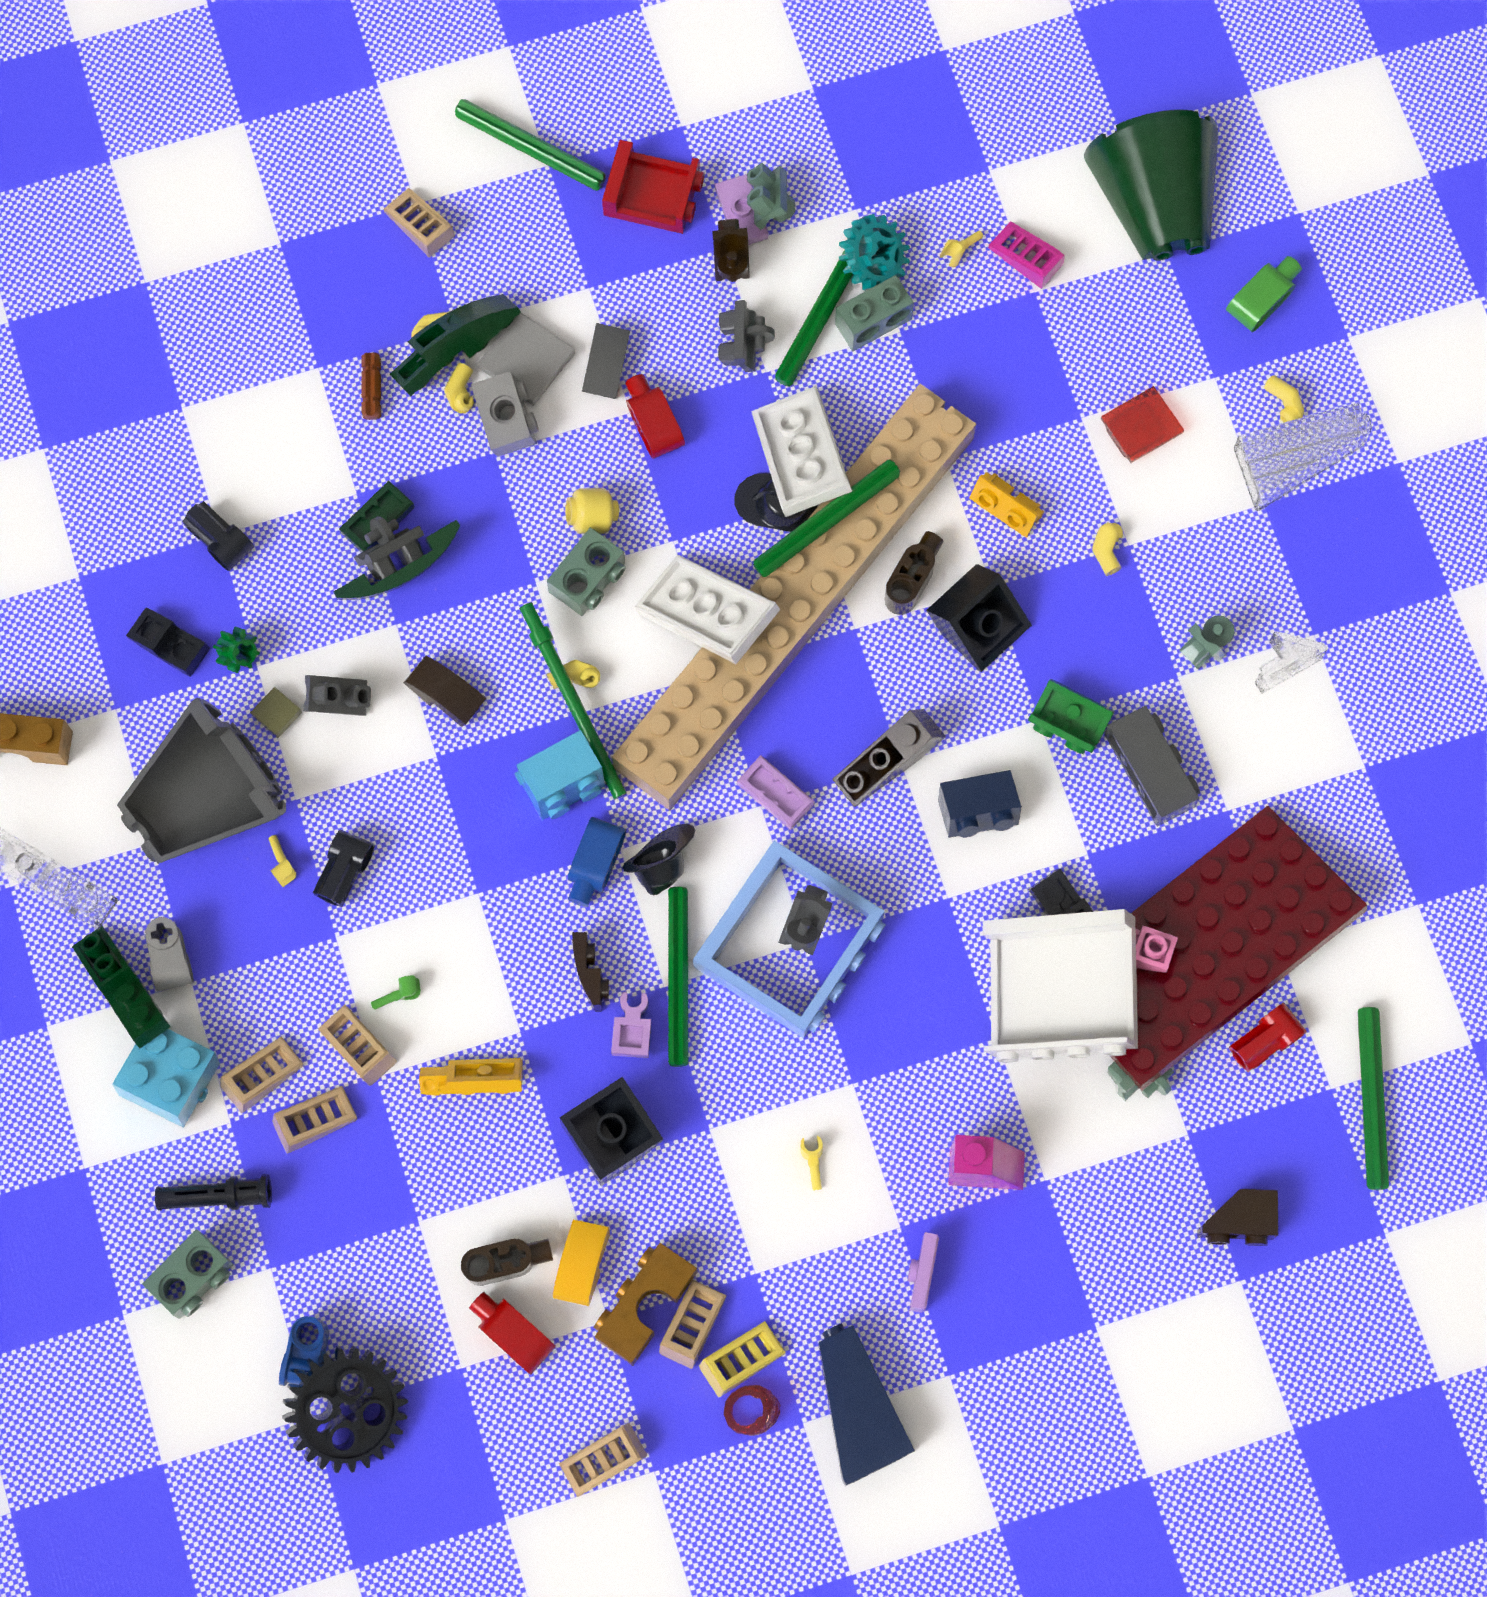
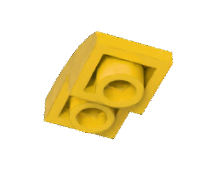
(580, 1262)

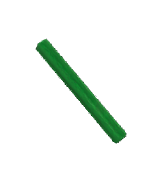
(530, 144)
(813, 325)
(826, 518)
(678, 976)
(1373, 1098)

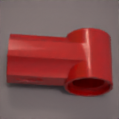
(1274, 1033)

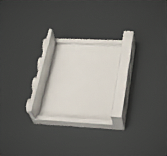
(1063, 985)

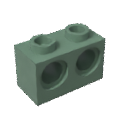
(874, 313)
(578, 568)
(182, 1267)

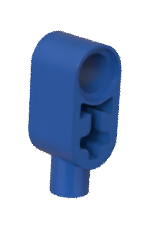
(594, 860)

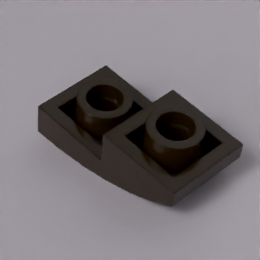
(445, 689)
(591, 979)

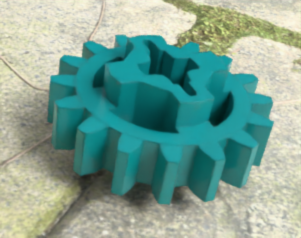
(873, 251)

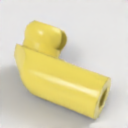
(1290, 397)
(579, 673)

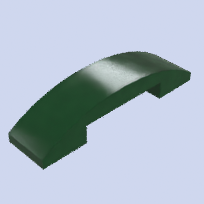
(361, 588)

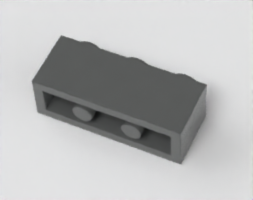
(1152, 765)

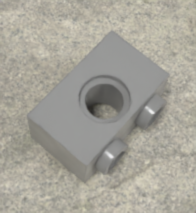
(491, 398)

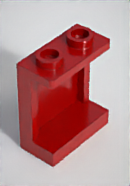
(651, 189)

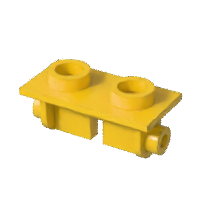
(995, 497)

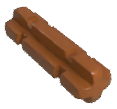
(371, 386)

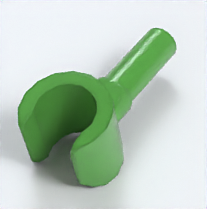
(408, 990)

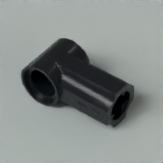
(223, 542)
(347, 858)

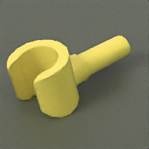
(957, 248)
(283, 871)
(813, 1162)

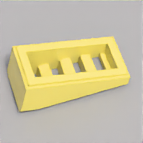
(714, 1375)

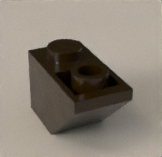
(1247, 1216)

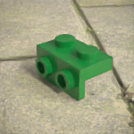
(1070, 717)

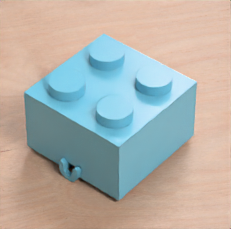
(561, 776)
(167, 1076)

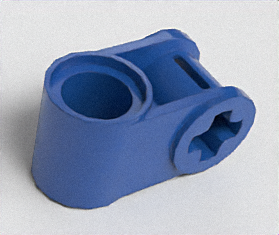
(298, 1352)

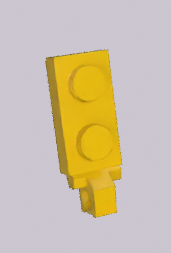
(473, 1077)

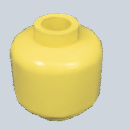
(591, 509)

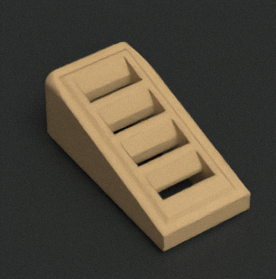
(436, 239)
(370, 1064)
(268, 1084)
(319, 1130)
(680, 1353)
(632, 1445)

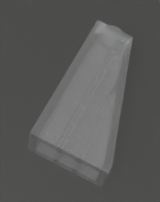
(1296, 451)

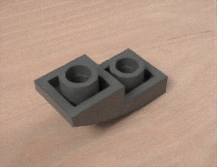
(605, 361)

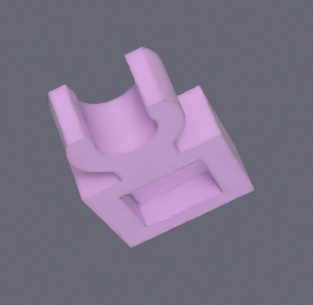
(631, 1032)

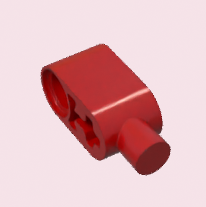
(653, 417)
(512, 1332)

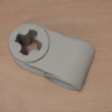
(168, 961)

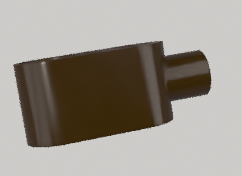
(900, 579)
(536, 1253)

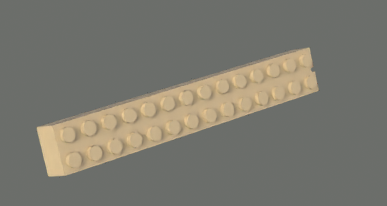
(717, 695)

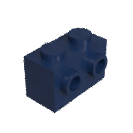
(979, 804)

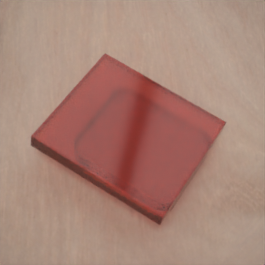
(1141, 425)

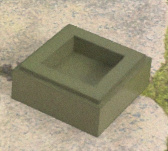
(276, 712)

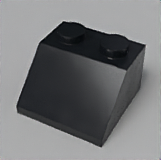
(979, 616)
(611, 1131)

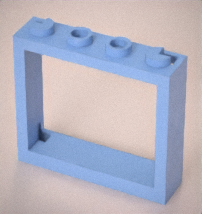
(833, 986)

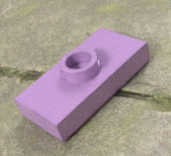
(733, 201)
(775, 792)
(921, 1272)

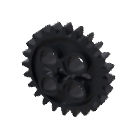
(325, 1382)

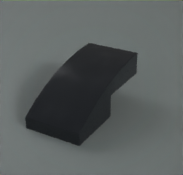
(168, 642)
(1058, 896)

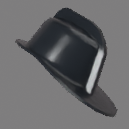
(759, 504)
(661, 859)

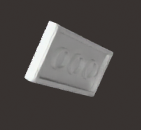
(801, 451)
(707, 608)

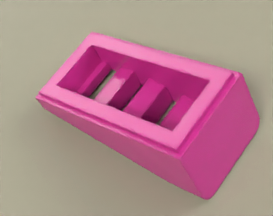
(1043, 250)

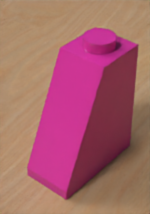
(985, 1163)

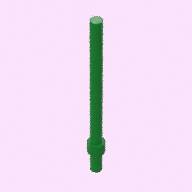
(542, 639)

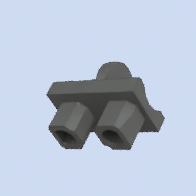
(749, 336)
(403, 542)
(336, 695)
(806, 919)

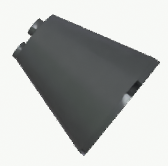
(200, 787)

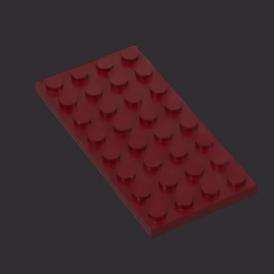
(1241, 927)

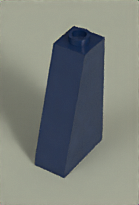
(861, 1413)

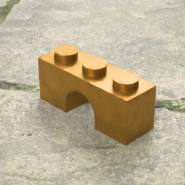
(36, 738)
(662, 1274)

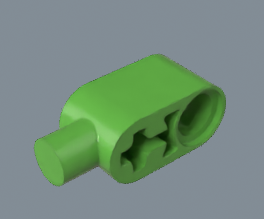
(1264, 293)

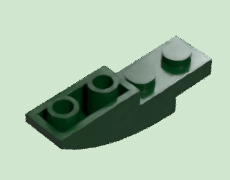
(461, 329)
(121, 987)

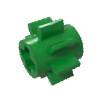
(236, 649)

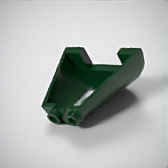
(1160, 180)

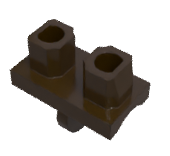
(730, 251)

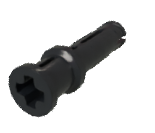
(231, 1193)

